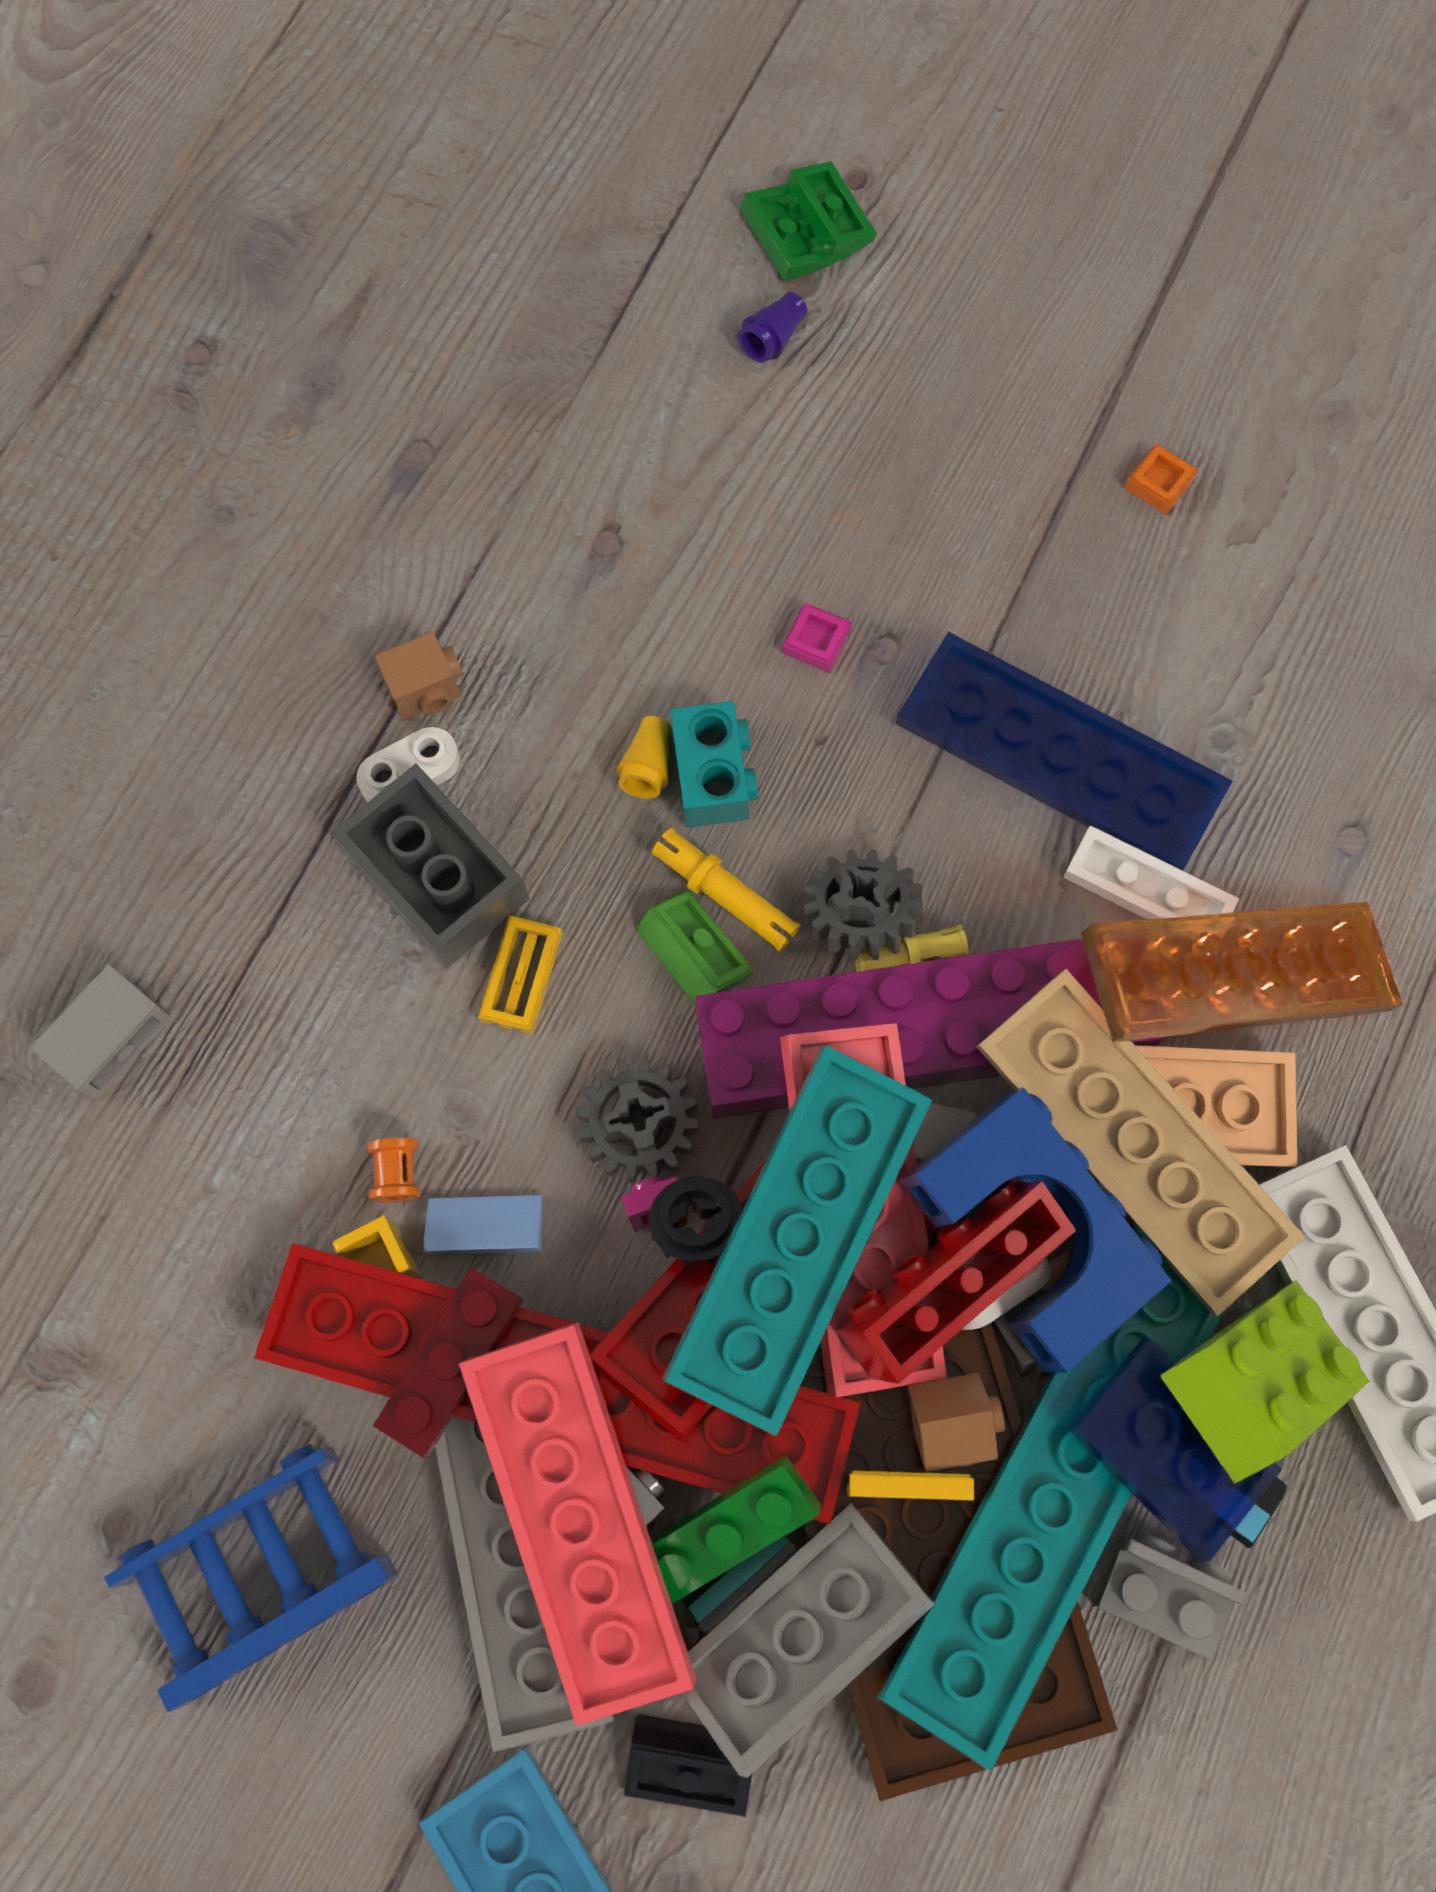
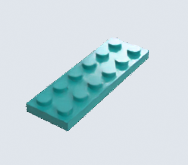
(797, 1240)

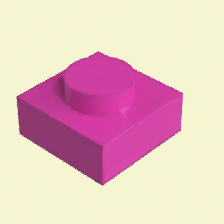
(641, 1199)

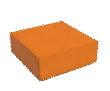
(1161, 479)

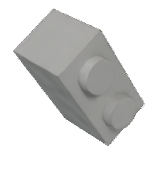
(99, 1032)

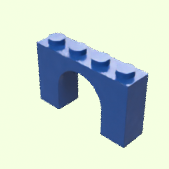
(1108, 1265)

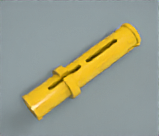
(725, 889)

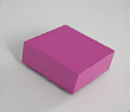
(816, 637)

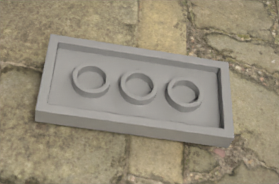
(801, 1639)

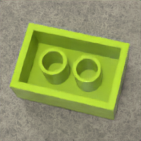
(1266, 1381)

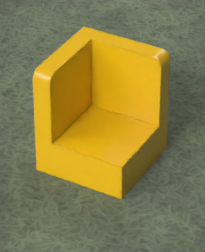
(378, 1245)

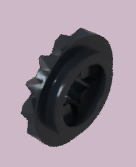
(707, 1198)

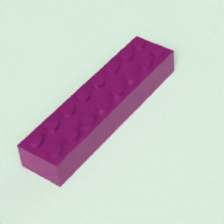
(937, 1004)

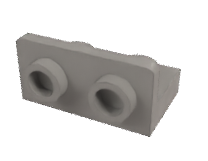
(1168, 1596)

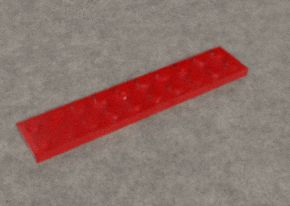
(370, 1323)

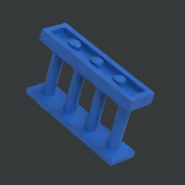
(303, 1605)

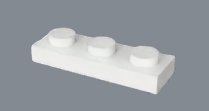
(1142, 881)

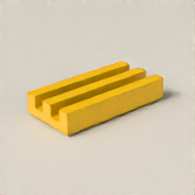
(508, 1018)
(910, 1485)

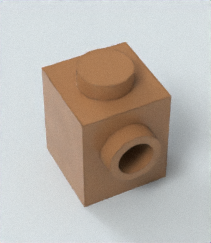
(421, 675)
(955, 1421)

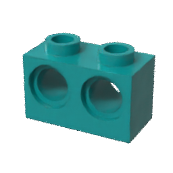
(703, 764)

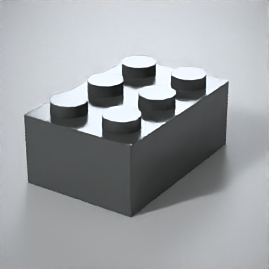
(431, 865)

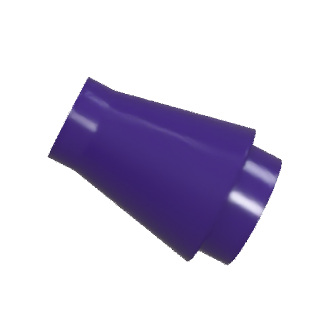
(769, 329)

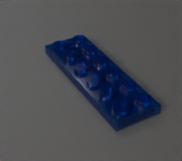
(1063, 751)

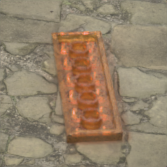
(1239, 970)

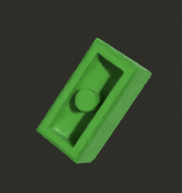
(693, 946)

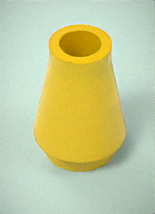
(646, 761)

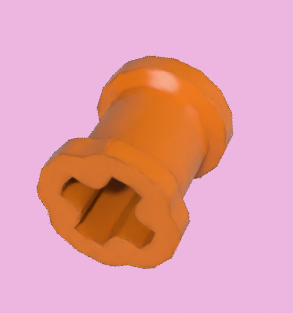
(393, 1170)

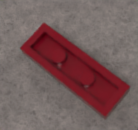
(434, 1382)

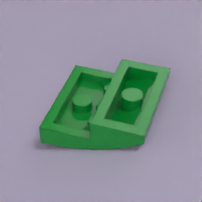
(808, 220)

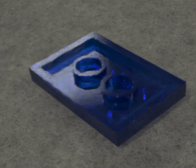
(1162, 1457)

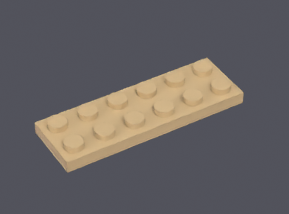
(1143, 1143)

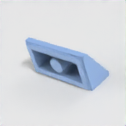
(484, 1225)

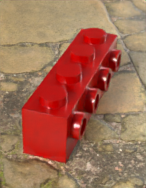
(954, 1280)

